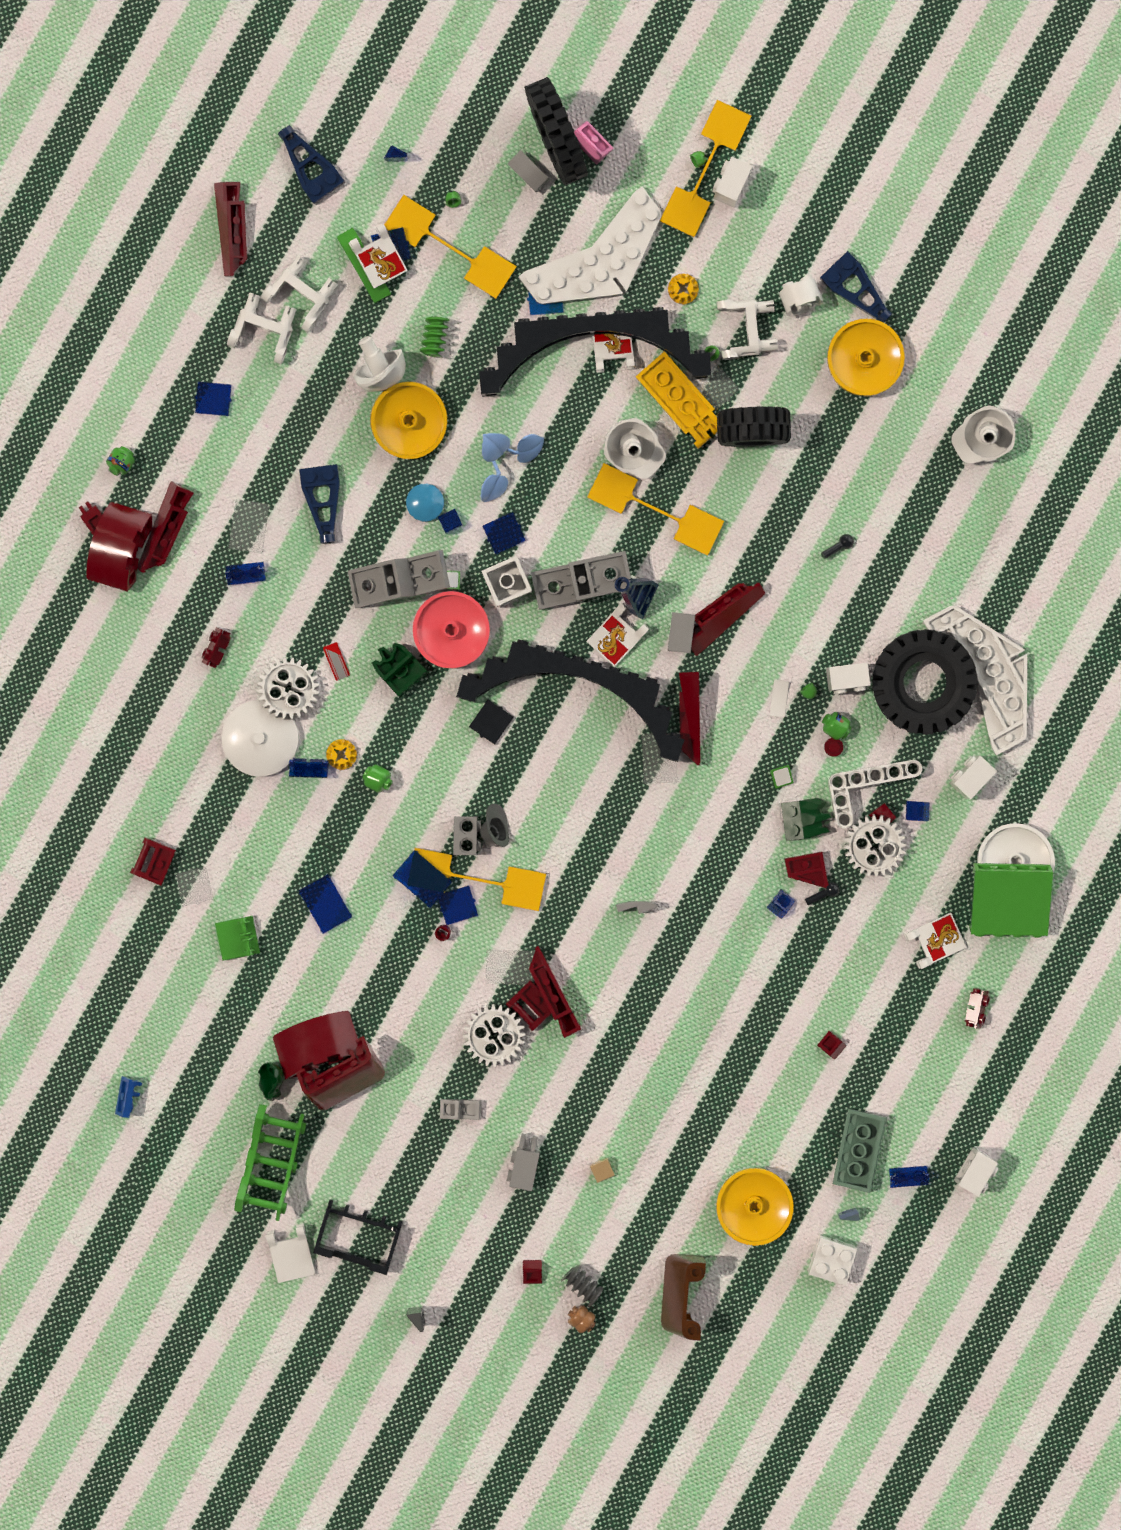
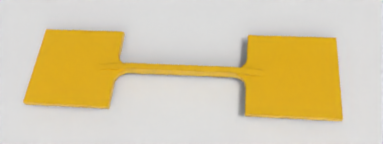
(686, 208)
(487, 270)
(695, 529)
(521, 887)

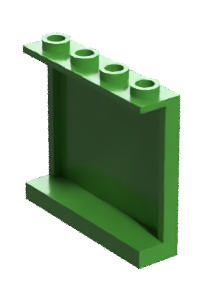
(1011, 899)

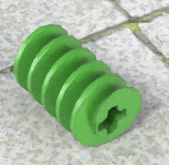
(433, 336)

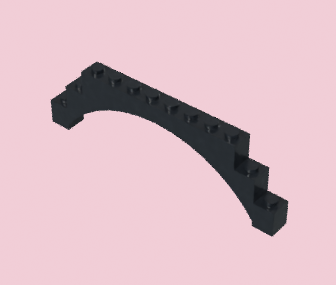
(642, 325)
(529, 661)

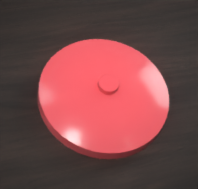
(451, 629)

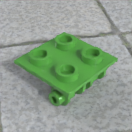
(237, 938)

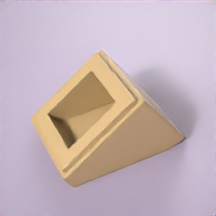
(602, 1170)

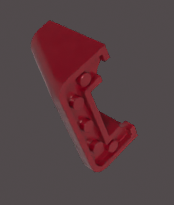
(343, 1079)

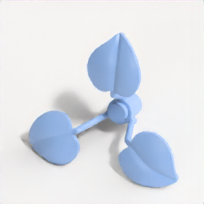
(493, 448)

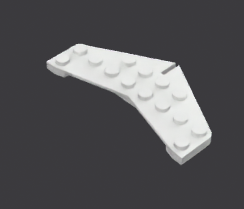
(592, 270)
(1000, 681)

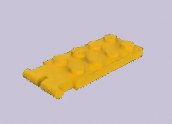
(679, 398)

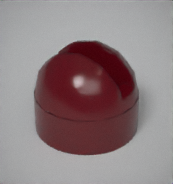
(440, 934)

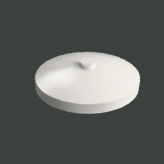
(258, 740)
(1016, 845)

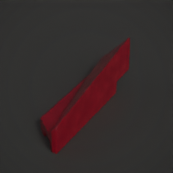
(231, 225)
(166, 527)
(722, 614)
(690, 715)
(553, 994)

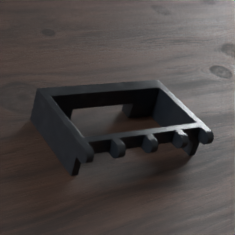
(373, 1265)

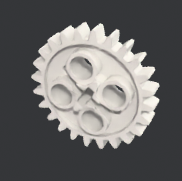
(294, 672)
(860, 854)
(478, 1044)

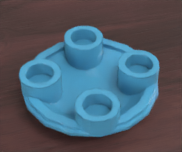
(425, 502)

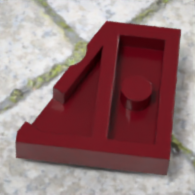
(807, 868)

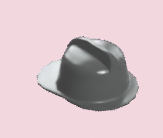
(495, 828)

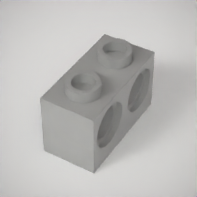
(461, 835)

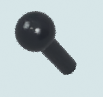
(845, 542)
(832, 891)

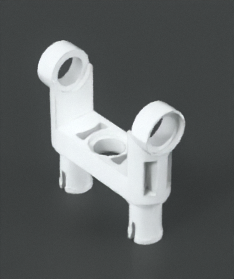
(319, 298)
(281, 327)
(755, 345)

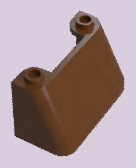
(678, 1273)

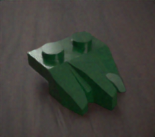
(399, 669)
(805, 819)

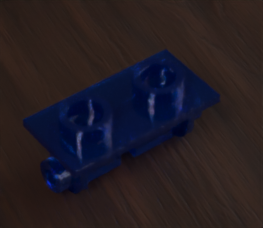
(245, 573)
(314, 769)
(908, 1176)

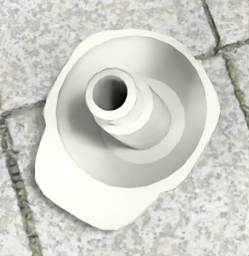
(380, 368)
(984, 435)
(634, 448)

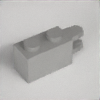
(524, 1165)

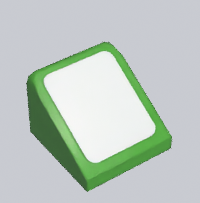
(454, 580)
(781, 776)

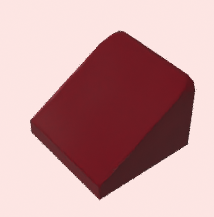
(885, 811)
(831, 1045)
(532, 1271)

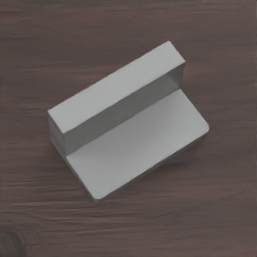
(681, 632)

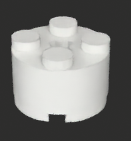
(800, 296)

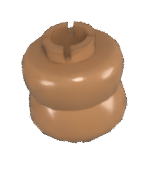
(581, 1319)

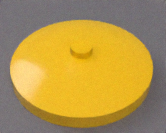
(865, 357)
(408, 420)
(754, 1206)

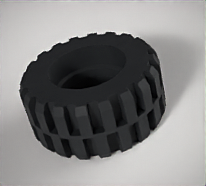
(754, 426)

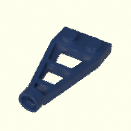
(321, 185)
(840, 271)
(317, 477)
(637, 594)

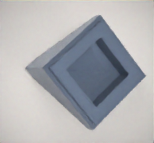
(851, 1214)

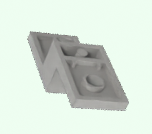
(398, 579)
(580, 580)

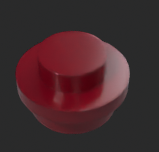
(833, 747)

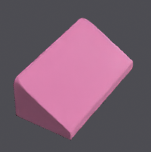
(592, 142)

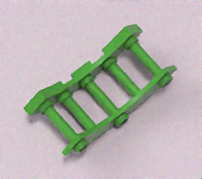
(254, 1158)

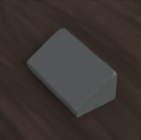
(416, 1316)

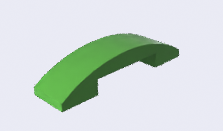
(375, 293)

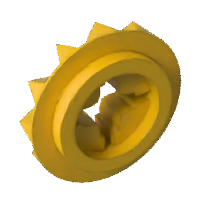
(683, 298)
(350, 753)

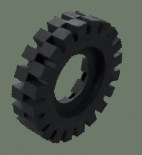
(556, 131)
(917, 647)

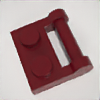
(159, 863)
(533, 998)

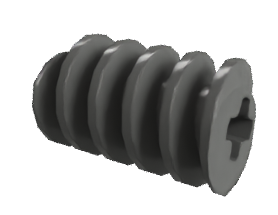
(583, 1284)

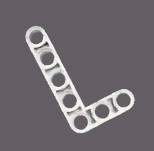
(865, 781)

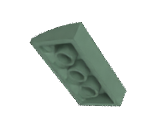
(859, 1150)

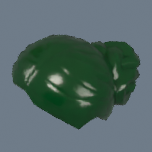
(270, 1080)

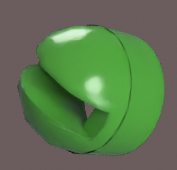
(698, 158)
(453, 203)
(716, 355)
(809, 691)

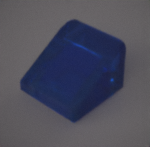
(395, 154)
(450, 521)
(917, 811)
(781, 904)

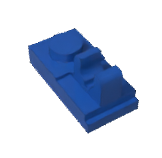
(124, 1101)

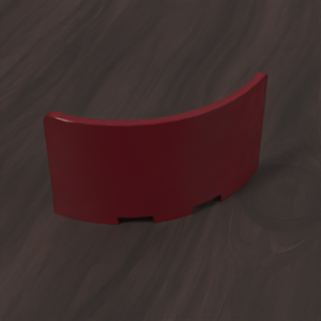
(116, 544)
(315, 1042)

